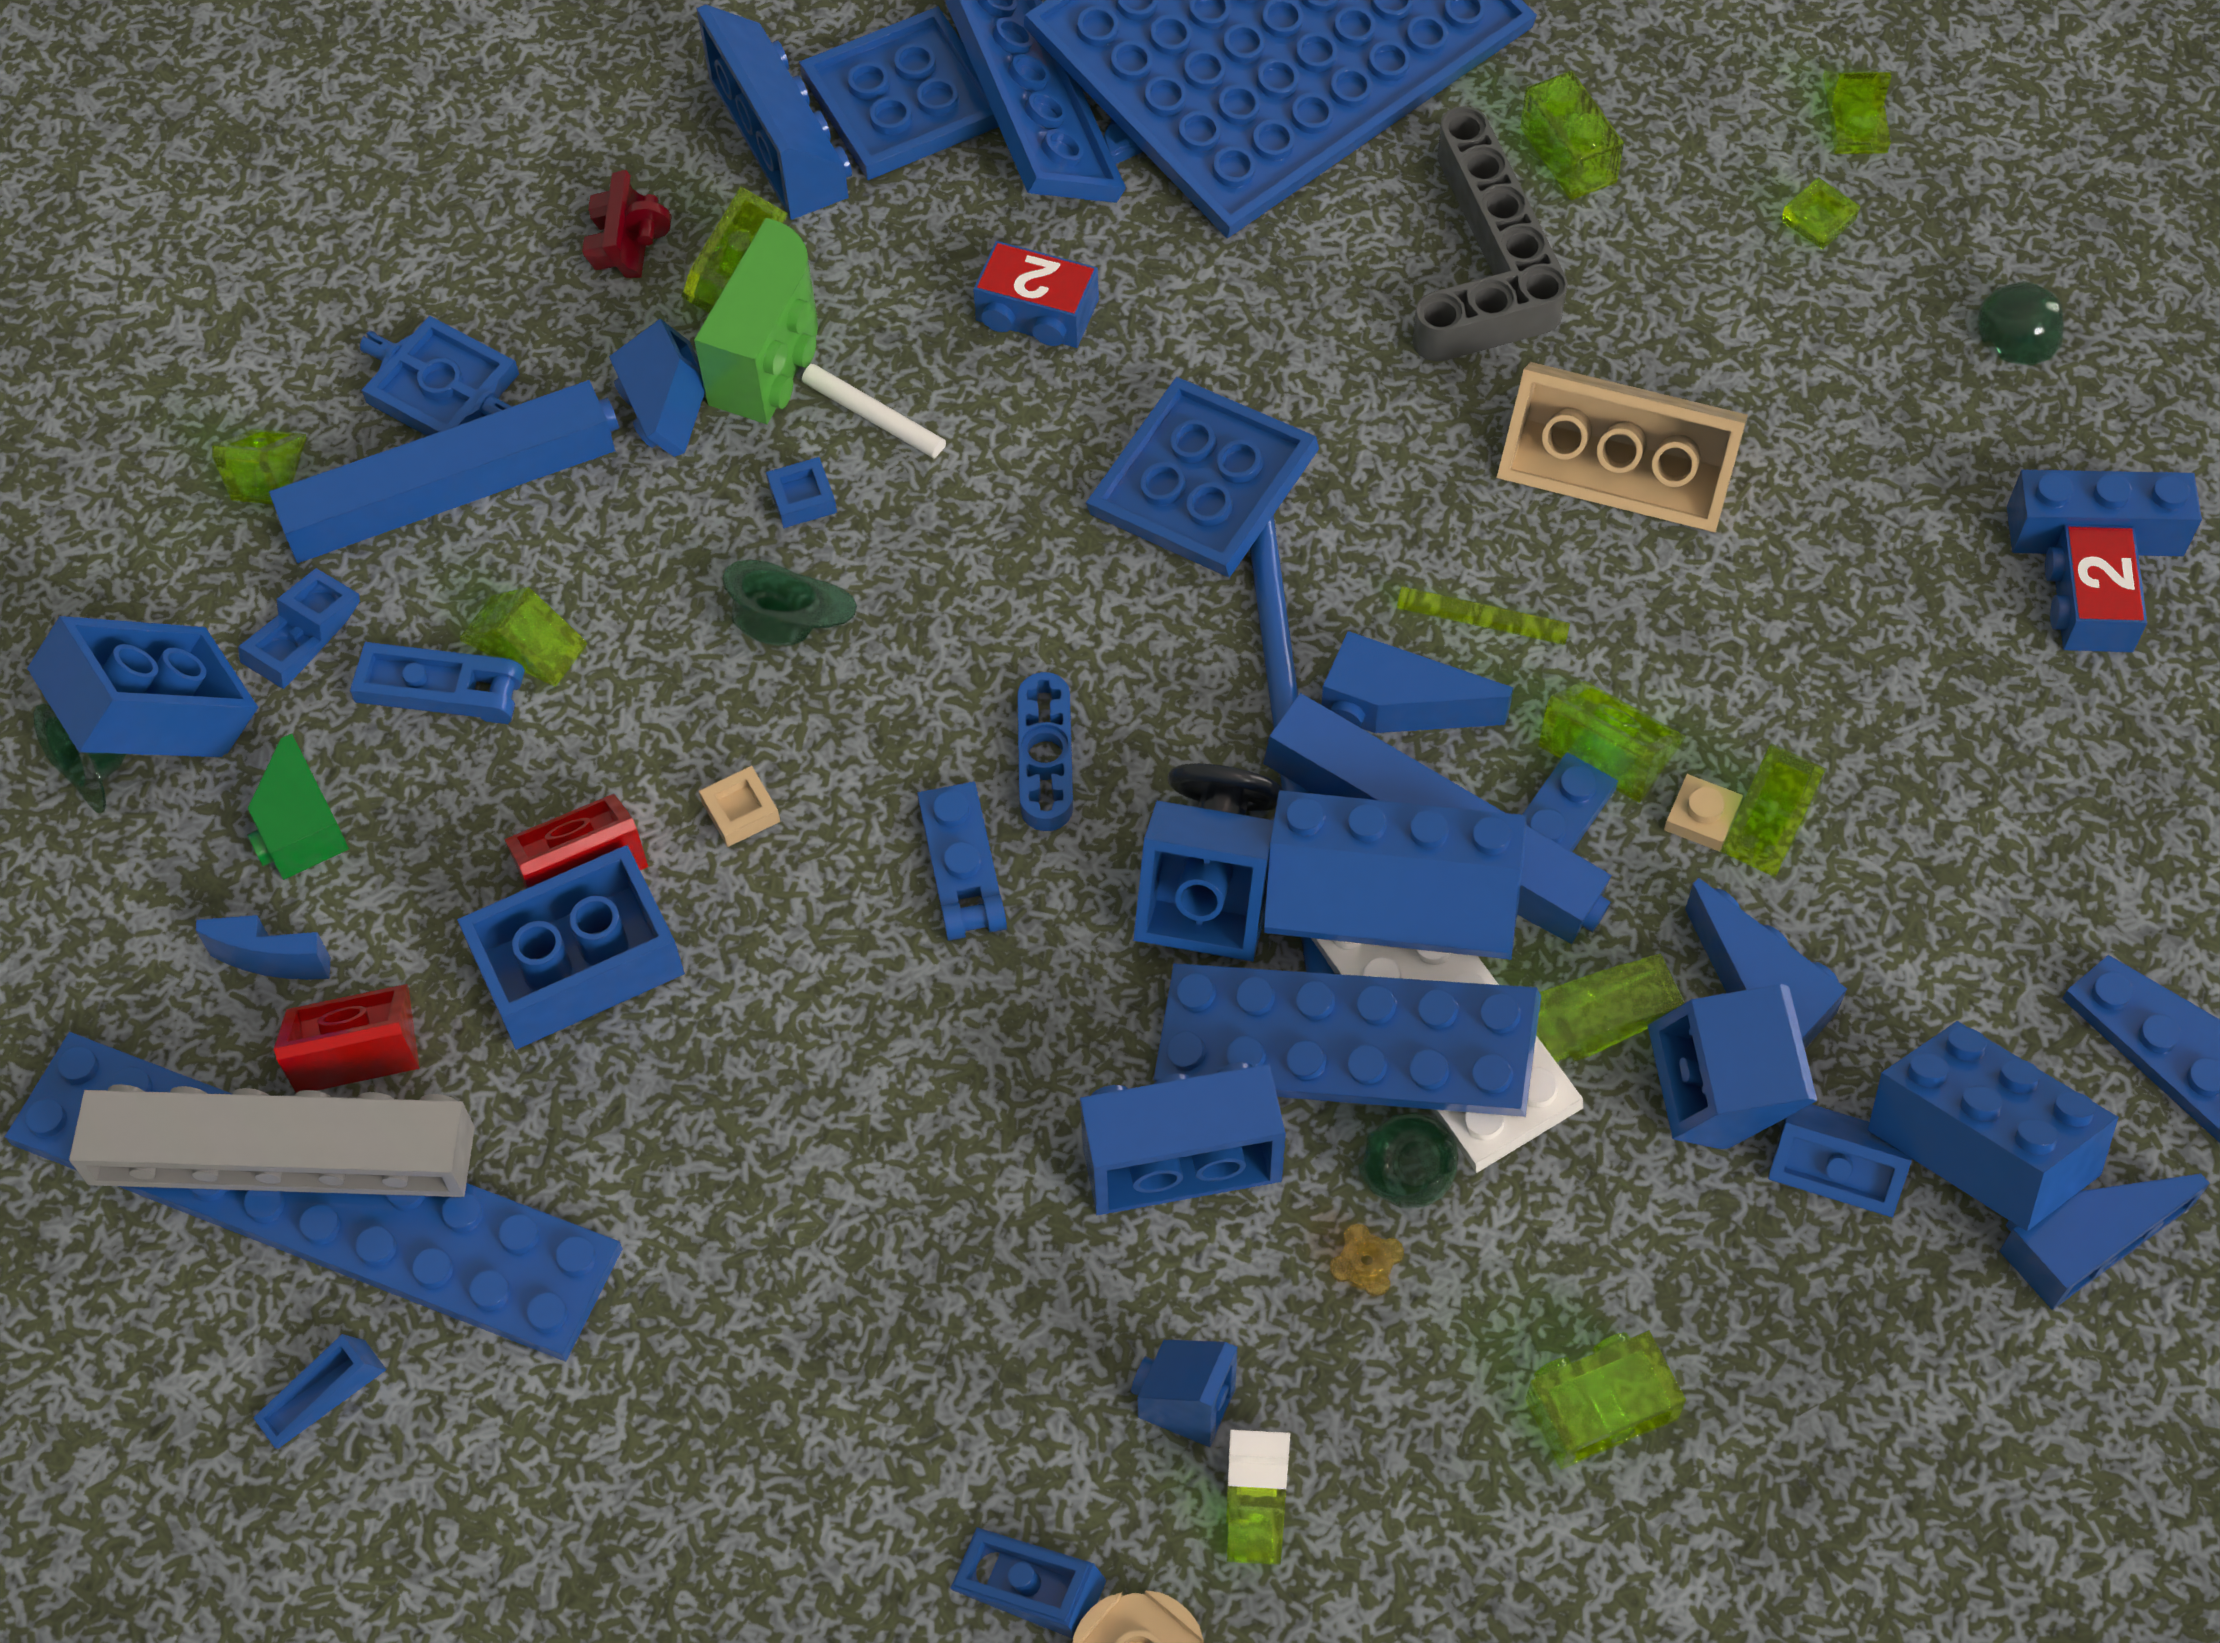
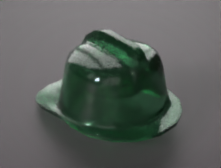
(783, 605)
(82, 769)

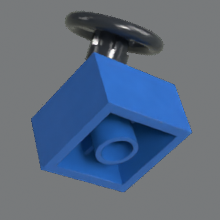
(1207, 863)

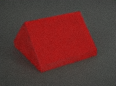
(574, 840)
(348, 1039)

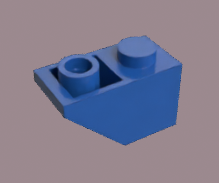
(662, 384)

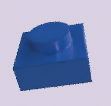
(801, 492)

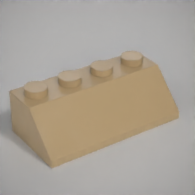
(1621, 446)

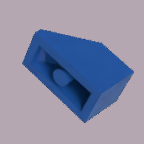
(1187, 1387)

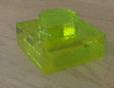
(1820, 213)

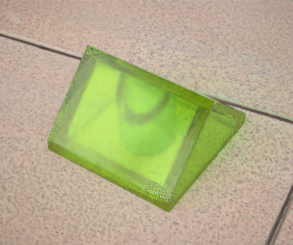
(1608, 737)

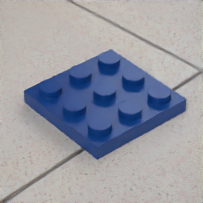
(900, 92)
(1203, 476)

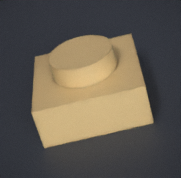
(739, 806)
(1703, 812)

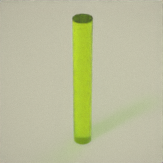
(1483, 615)

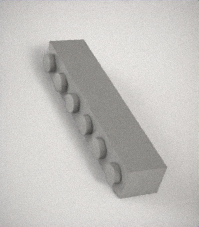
(273, 1141)

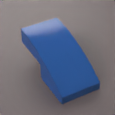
(305, 623)
(248, 946)

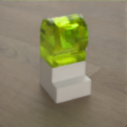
(1256, 1496)

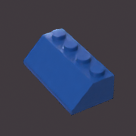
(773, 113)
(1395, 874)

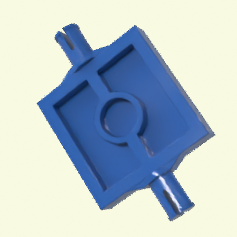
(437, 377)

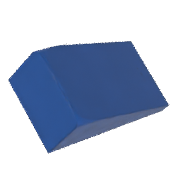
(1031, 1582)

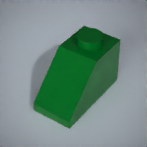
(292, 815)

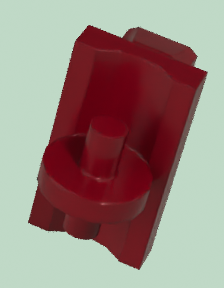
(628, 225)

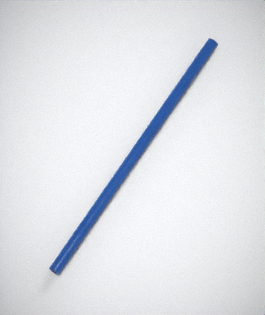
(1279, 666)

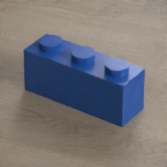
(2157, 504)

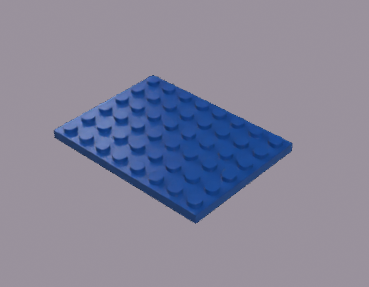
(1265, 92)

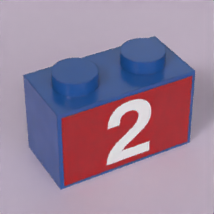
(1036, 295)
(2097, 588)

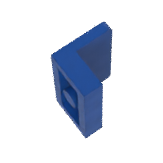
(1839, 1160)

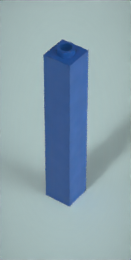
(444, 470)
(1343, 760)

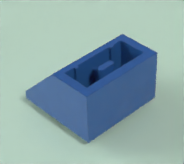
(1731, 1065)

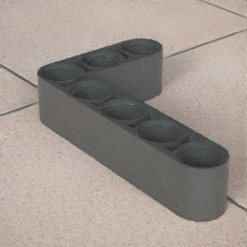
(1527, 280)

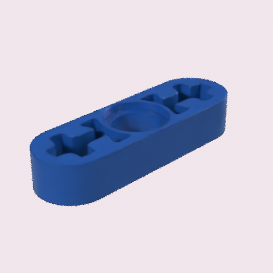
(1032, 732)

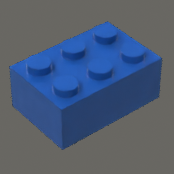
(141, 688)
(571, 946)
(1992, 1124)
(1182, 1137)

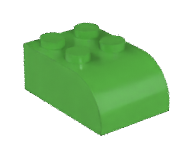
(760, 327)

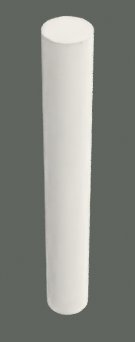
(873, 411)

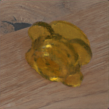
(1372, 1277)

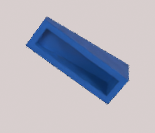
(319, 1388)

